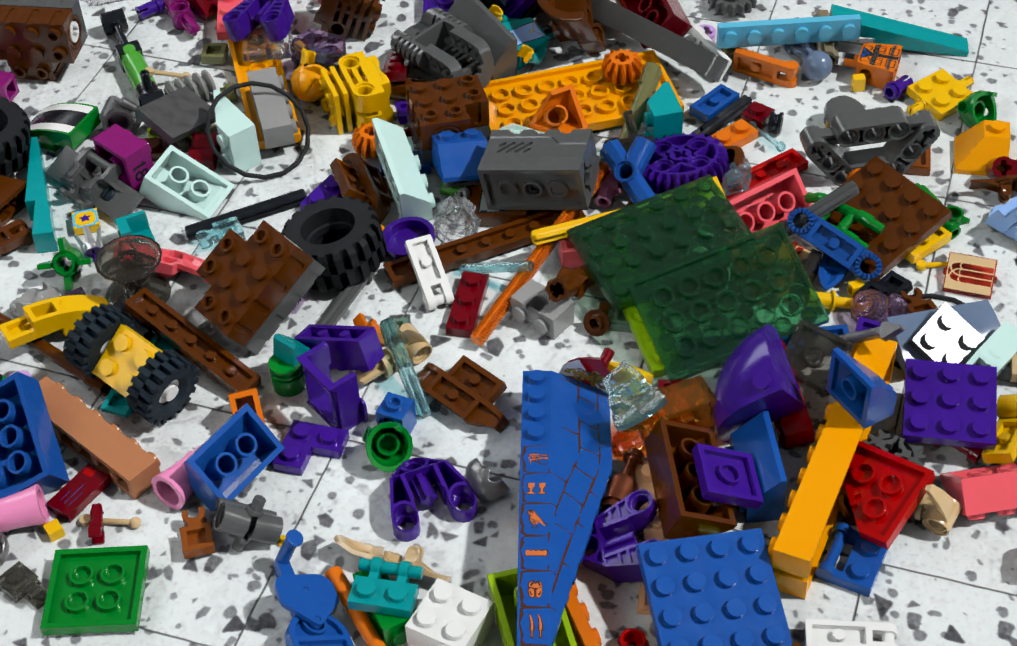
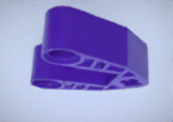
(273, 14)

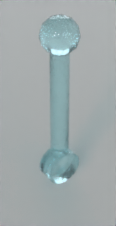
(780, 146)

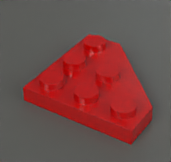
(883, 492)

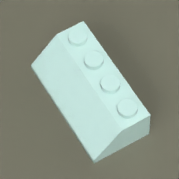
(402, 170)

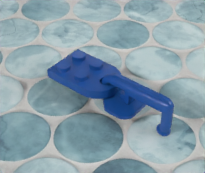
(309, 600)

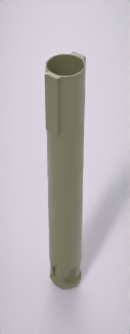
(647, 86)

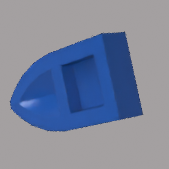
(830, 273)

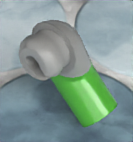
(456, 192)

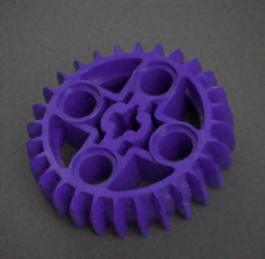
(685, 159)

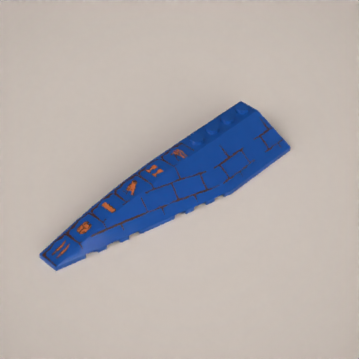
(560, 494)

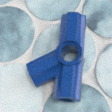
(632, 161)

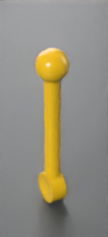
(922, 265)

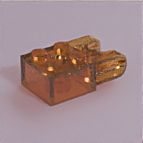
(688, 403)

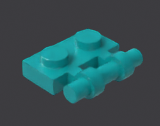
(383, 595)

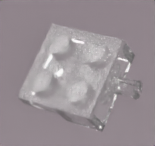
(258, 47)

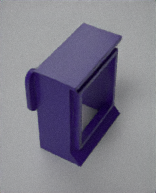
(334, 402)

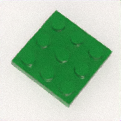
(95, 590)

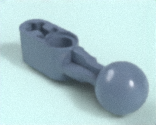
(815, 64)

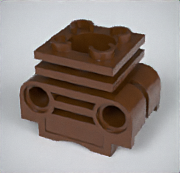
(338, 16)

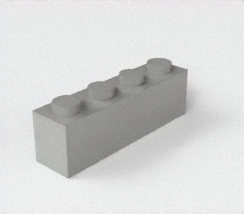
(272, 109)

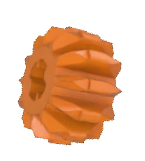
(621, 67)
(364, 141)

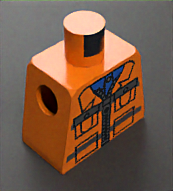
(877, 63)

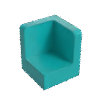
(134, 225)

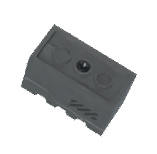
(539, 170)

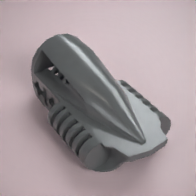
(445, 47)

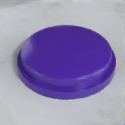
(403, 230)

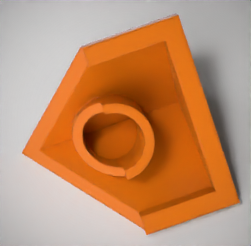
(559, 111)

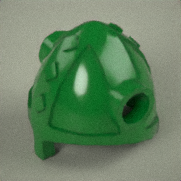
(973, 107)
(388, 445)

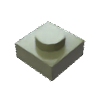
(214, 53)

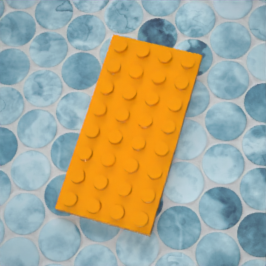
(602, 102)

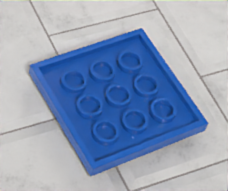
(713, 591)

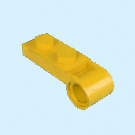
(1006, 433)

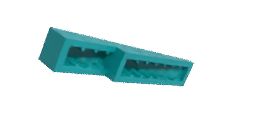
(907, 35)
(38, 201)

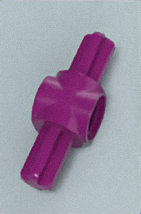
(182, 16)

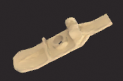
(413, 554)

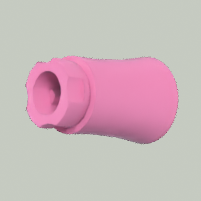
(173, 484)
(23, 509)

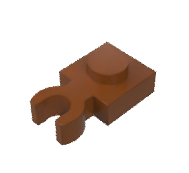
(196, 535)

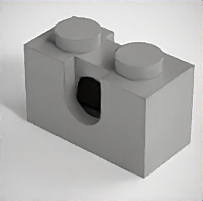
(546, 317)

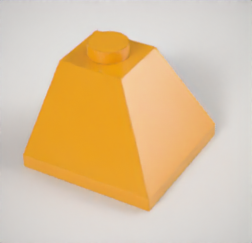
(980, 145)

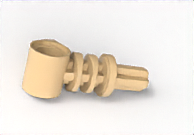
(417, 349)
(938, 510)

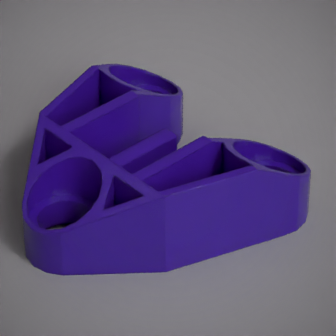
(419, 476)
(616, 540)

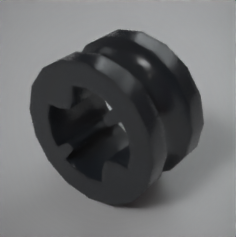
(775, 122)

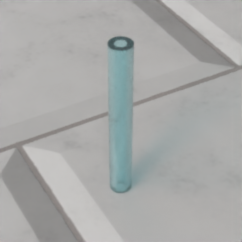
(498, 267)

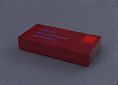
(79, 492)

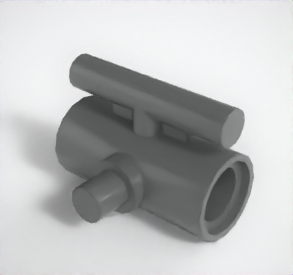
(247, 522)

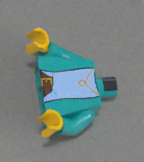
(531, 39)

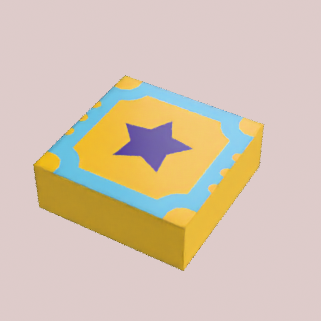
(85, 217)

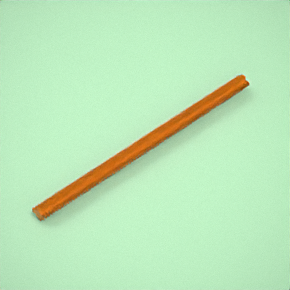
(538, 257)

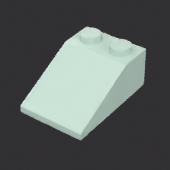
(236, 135)
(184, 185)

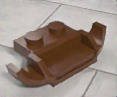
(363, 182)
(466, 391)

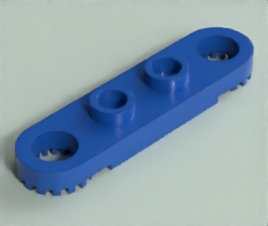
(834, 244)

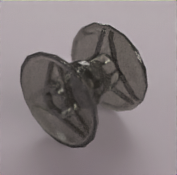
(131, 267)

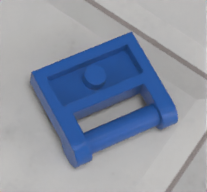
(861, 567)

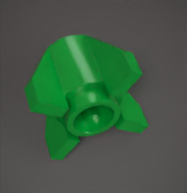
(61, 265)

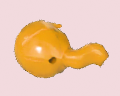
(305, 82)

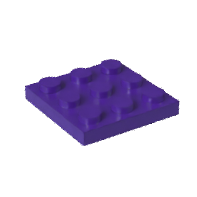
(950, 404)

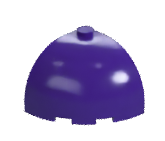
(754, 381)

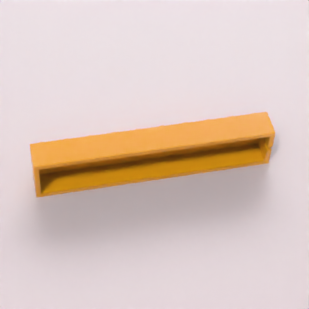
(816, 502)

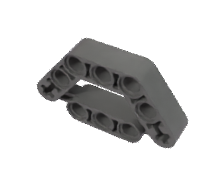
(904, 137)

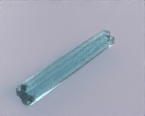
(405, 367)

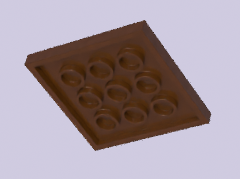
(900, 206)

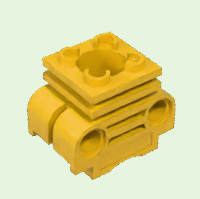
(356, 94)

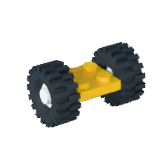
(149, 378)

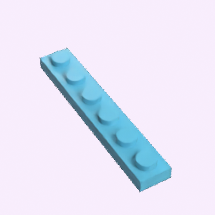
(788, 31)

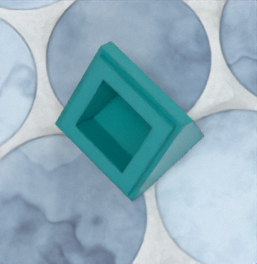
(288, 349)

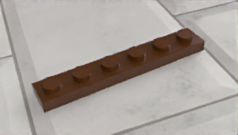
(191, 342)

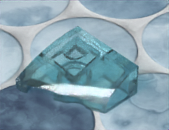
(631, 396)

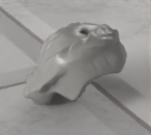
(31, 296)

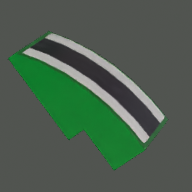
(64, 125)

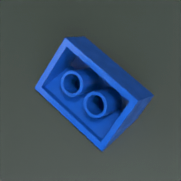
(759, 440)
(231, 457)

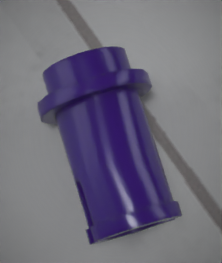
(150, 8)
(895, 88)

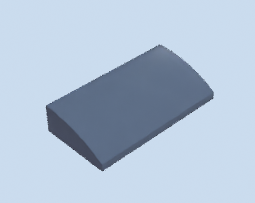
(977, 314)

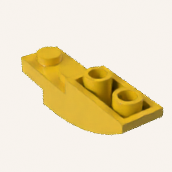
(47, 317)

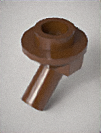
(597, 321)

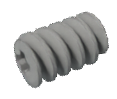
(199, 85)

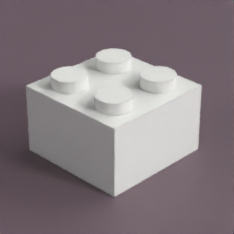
(450, 618)

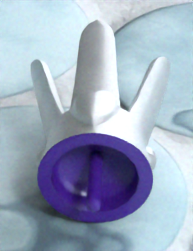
(91, 247)

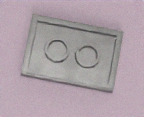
(176, 114)

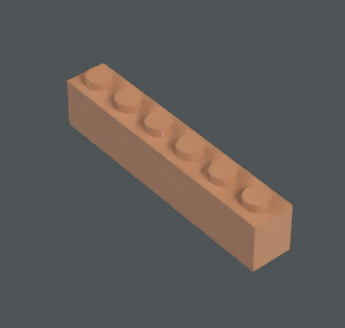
(98, 441)

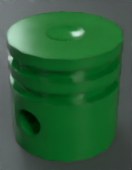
(286, 379)

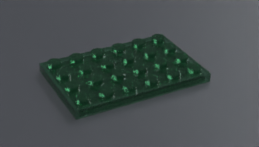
(655, 235)
(720, 296)

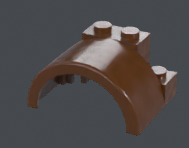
(575, 22)

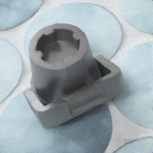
(119, 113)

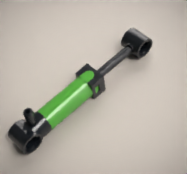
(131, 57)

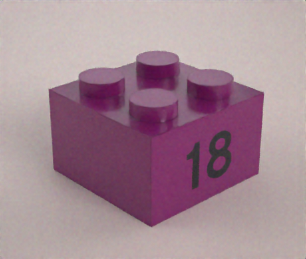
(127, 151)

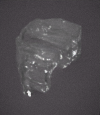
(455, 219)

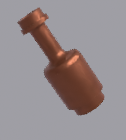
(622, 483)

